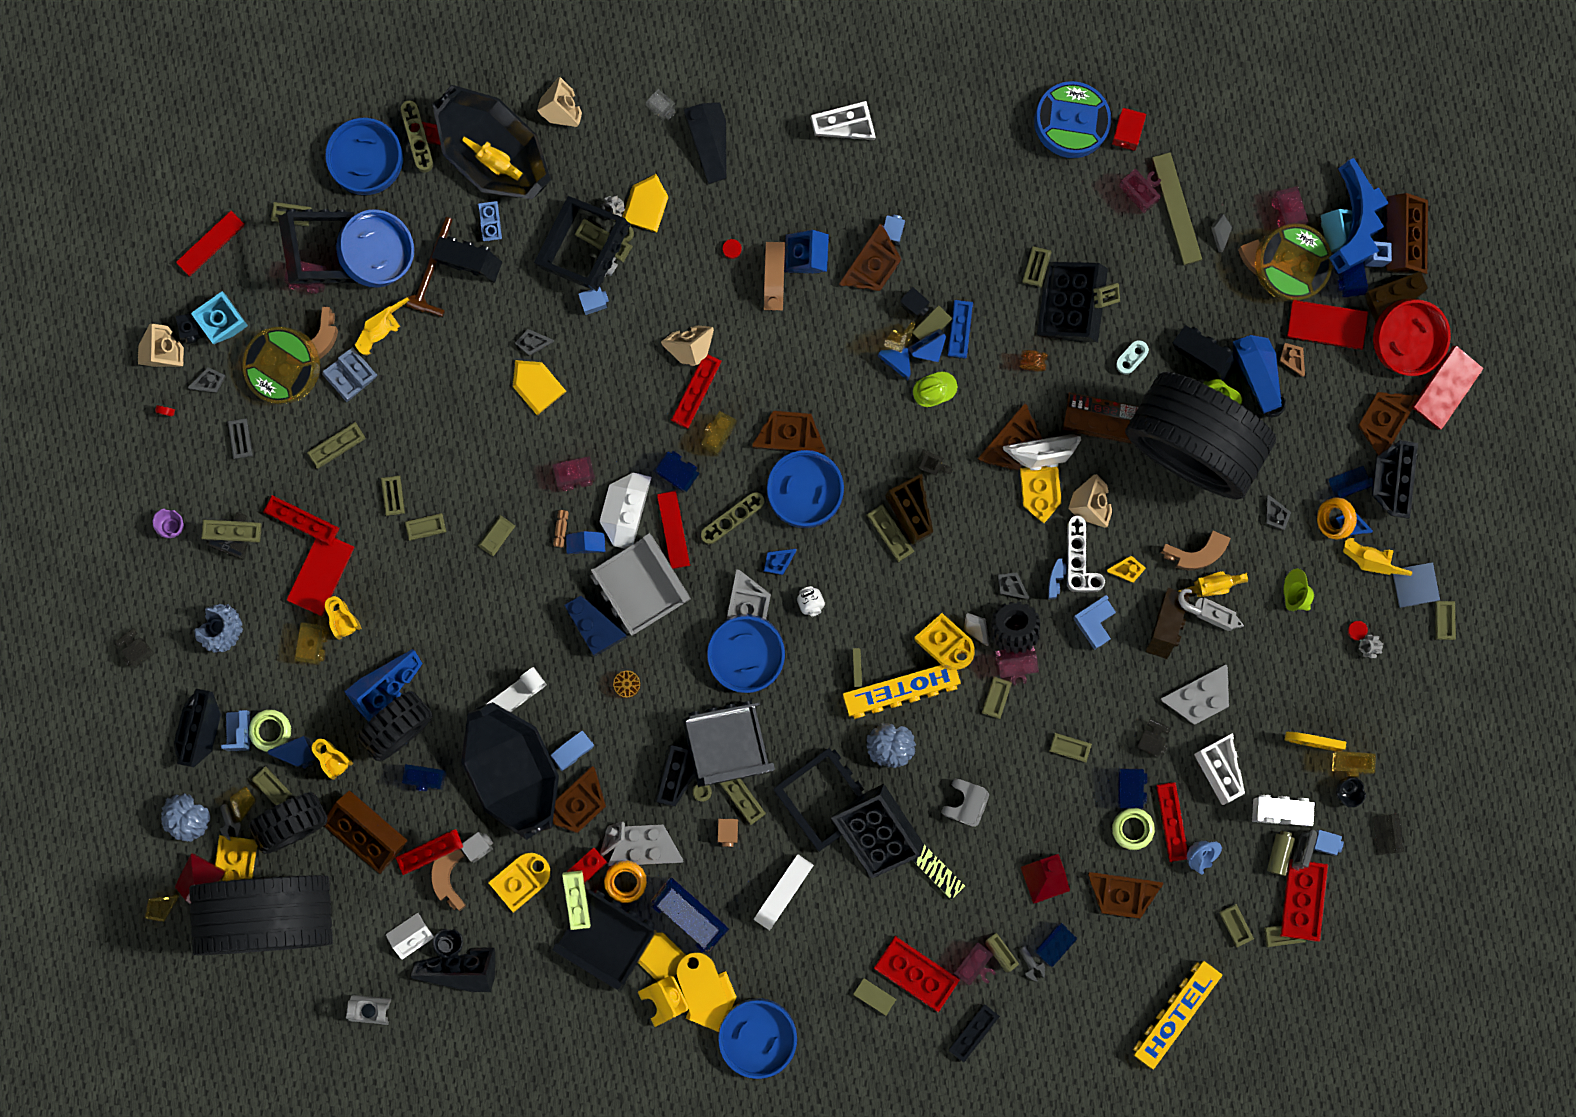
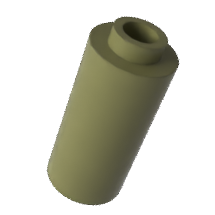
(1281, 853)

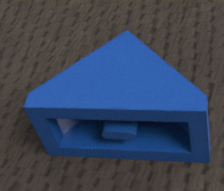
(929, 347)
(897, 361)
(585, 542)

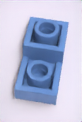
(490, 221)
(1057, 574)
(571, 751)

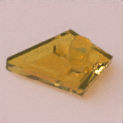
(242, 803)
(160, 907)

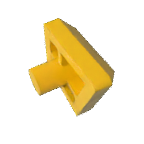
(1127, 569)

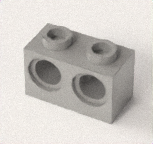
(477, 846)

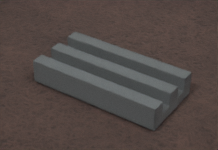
(247, 436)
(1304, 849)

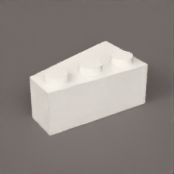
(844, 122)
(1222, 769)
(1283, 811)

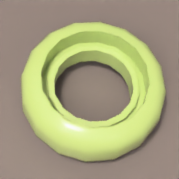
(265, 715)
(1147, 821)

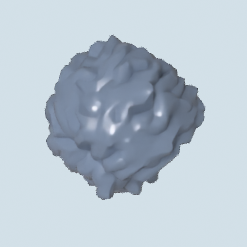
(221, 628)
(890, 745)
(184, 818)

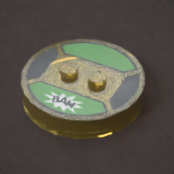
(1293, 262)
(281, 365)

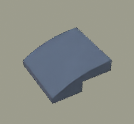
(349, 374)
(1417, 588)

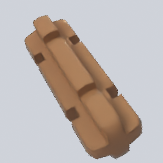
(560, 529)

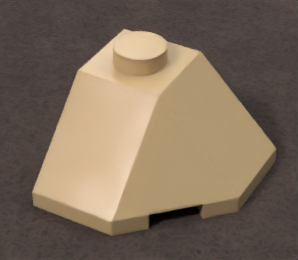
(558, 105)
(691, 345)
(160, 348)
(1091, 502)

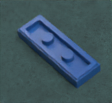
(960, 329)

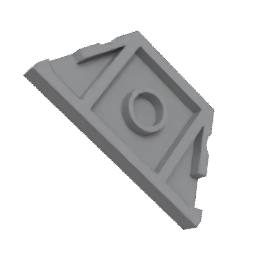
(748, 597)
(1202, 697)
(646, 846)

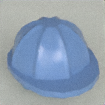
(1202, 855)

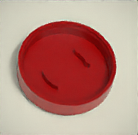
(1411, 337)

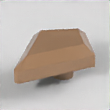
(1293, 358)

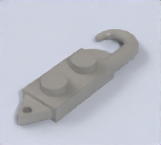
(1211, 612)

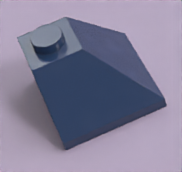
(295, 752)

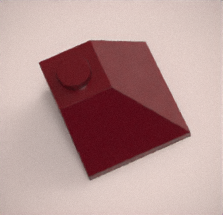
(197, 872)
(1045, 878)

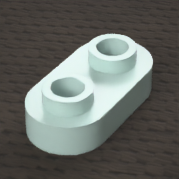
(1131, 357)

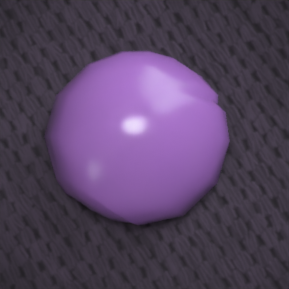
(168, 523)

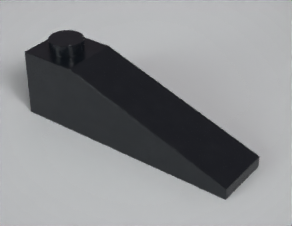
(708, 132)
(465, 972)

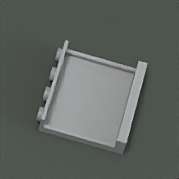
(640, 585)

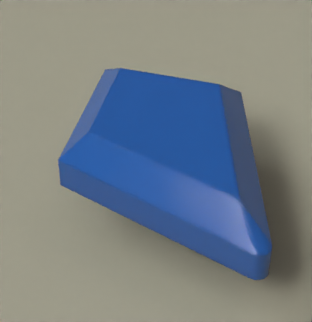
(1360, 528)
(778, 561)

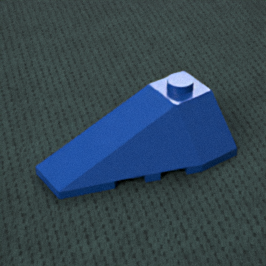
(1260, 369)
(381, 686)

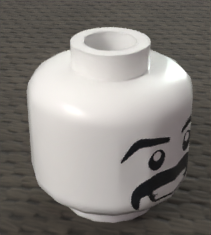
(810, 601)

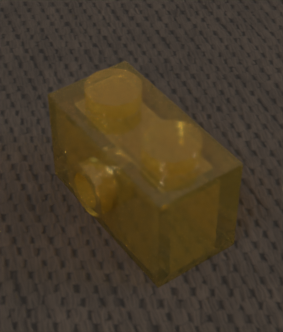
(718, 433)
(311, 643)
(1353, 763)

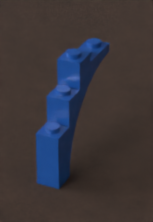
(1365, 222)

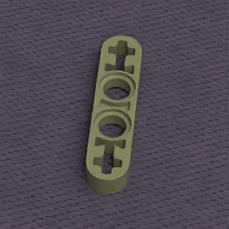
(416, 136)
(730, 515)

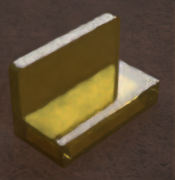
(898, 340)

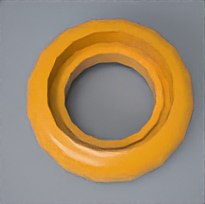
(1349, 518)
(625, 897)

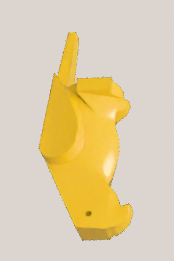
(494, 159)
(378, 327)
(1372, 559)
(1216, 584)

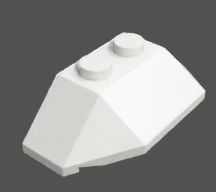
(1044, 452)
(624, 509)

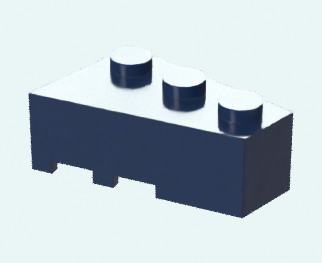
(594, 626)

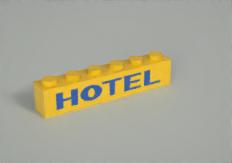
(900, 689)
(1177, 1014)

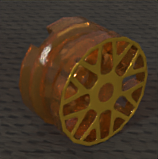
(1033, 360)
(627, 684)

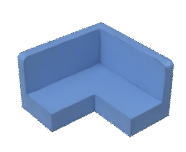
(1090, 621)
(237, 731)

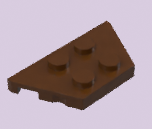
(873, 263)
(1385, 419)
(1018, 430)
(790, 433)
(579, 803)
(1123, 894)

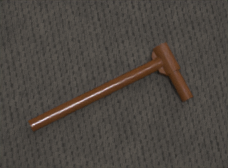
(417, 301)

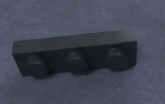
(974, 1033)

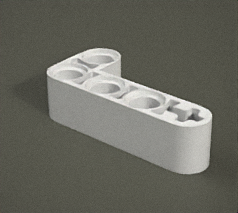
(1079, 554)
(520, 691)
(783, 892)

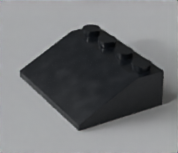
(1069, 301)
(878, 831)

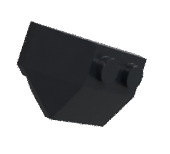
(1395, 478)
(197, 728)

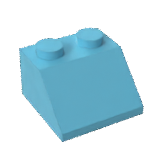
(1336, 227)
(219, 318)

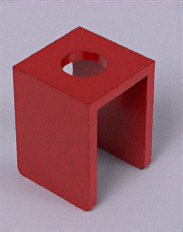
(1129, 129)

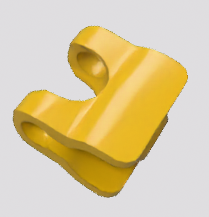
(341, 621)
(332, 761)
(667, 999)

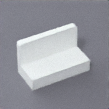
(409, 936)

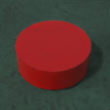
(732, 249)
(164, 410)
(1357, 630)

